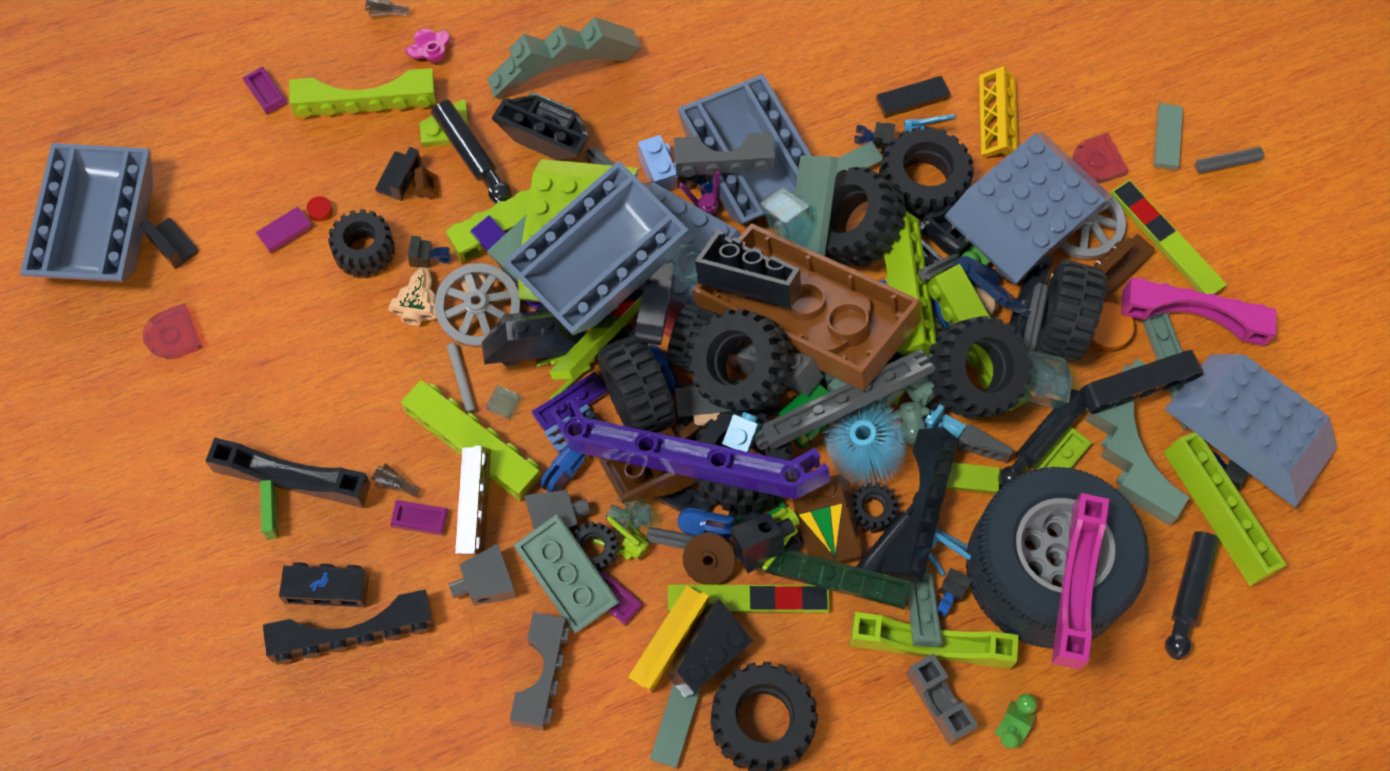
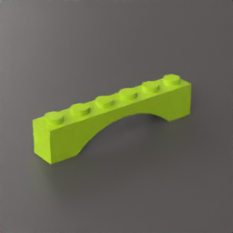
(411, 89)
(977, 648)

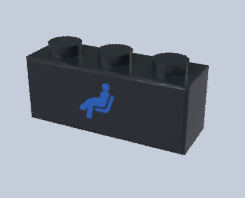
(324, 585)

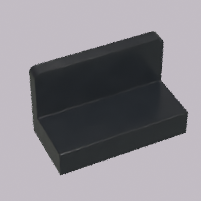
(398, 174)
(170, 241)

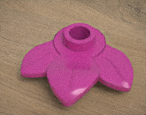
(429, 45)

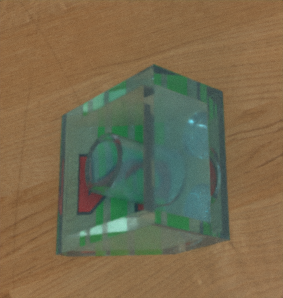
(789, 216)

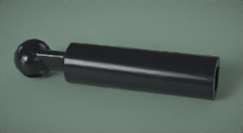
(470, 150)
(1037, 275)
(1044, 438)
(875, 556)
(1191, 593)

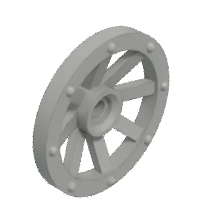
(1117, 224)
(473, 310)

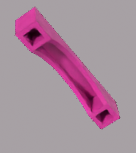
(1245, 320)
(1074, 614)

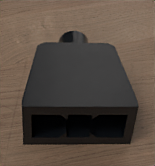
(760, 540)

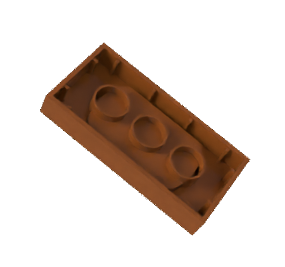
(838, 319)

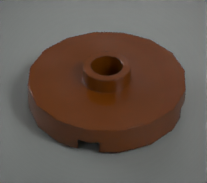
(711, 545)

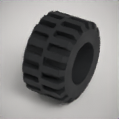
(361, 226)
(683, 333)

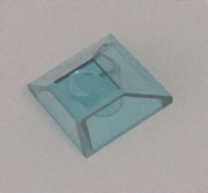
(1049, 380)

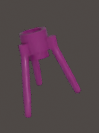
(707, 202)

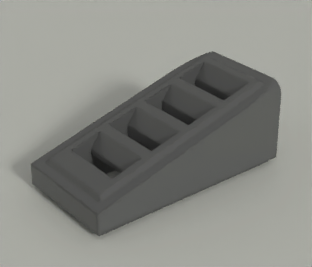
(982, 444)

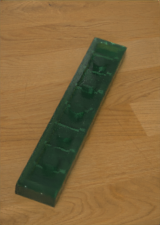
(840, 578)

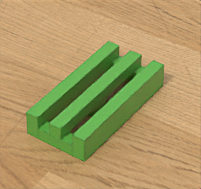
(269, 519)

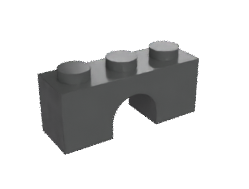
(932, 687)

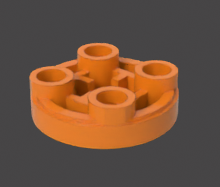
(1113, 329)

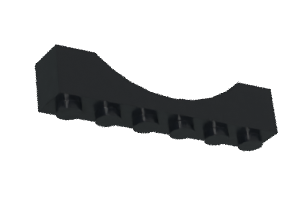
(322, 482)
(910, 551)
(291, 639)

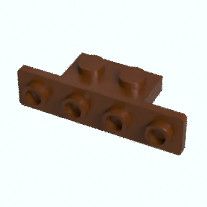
(1123, 260)

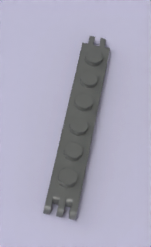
(842, 401)

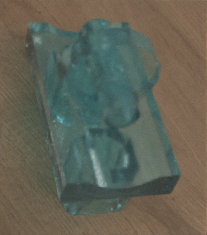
(632, 511)

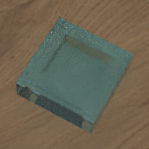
(503, 402)

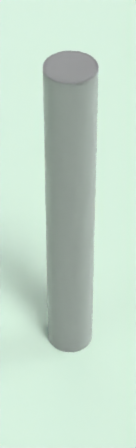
(461, 378)

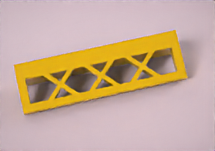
(1004, 109)
(669, 638)

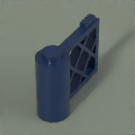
(988, 279)

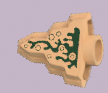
(416, 300)

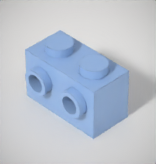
(656, 162)

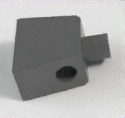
(546, 505)
(484, 578)

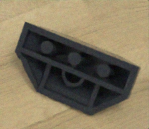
(542, 126)
(527, 337)

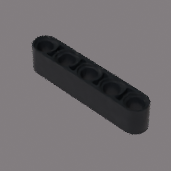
(654, 306)
(1141, 381)

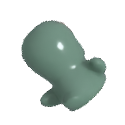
(912, 420)

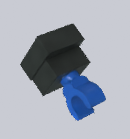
(953, 589)

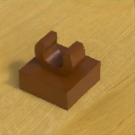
(425, 183)
(688, 432)

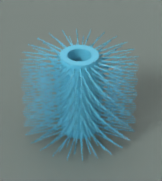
(866, 443)

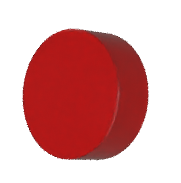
(319, 208)

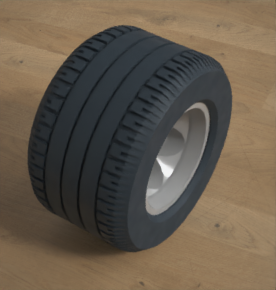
(1023, 512)

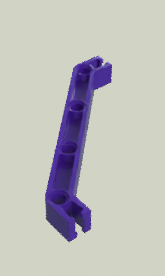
(691, 457)

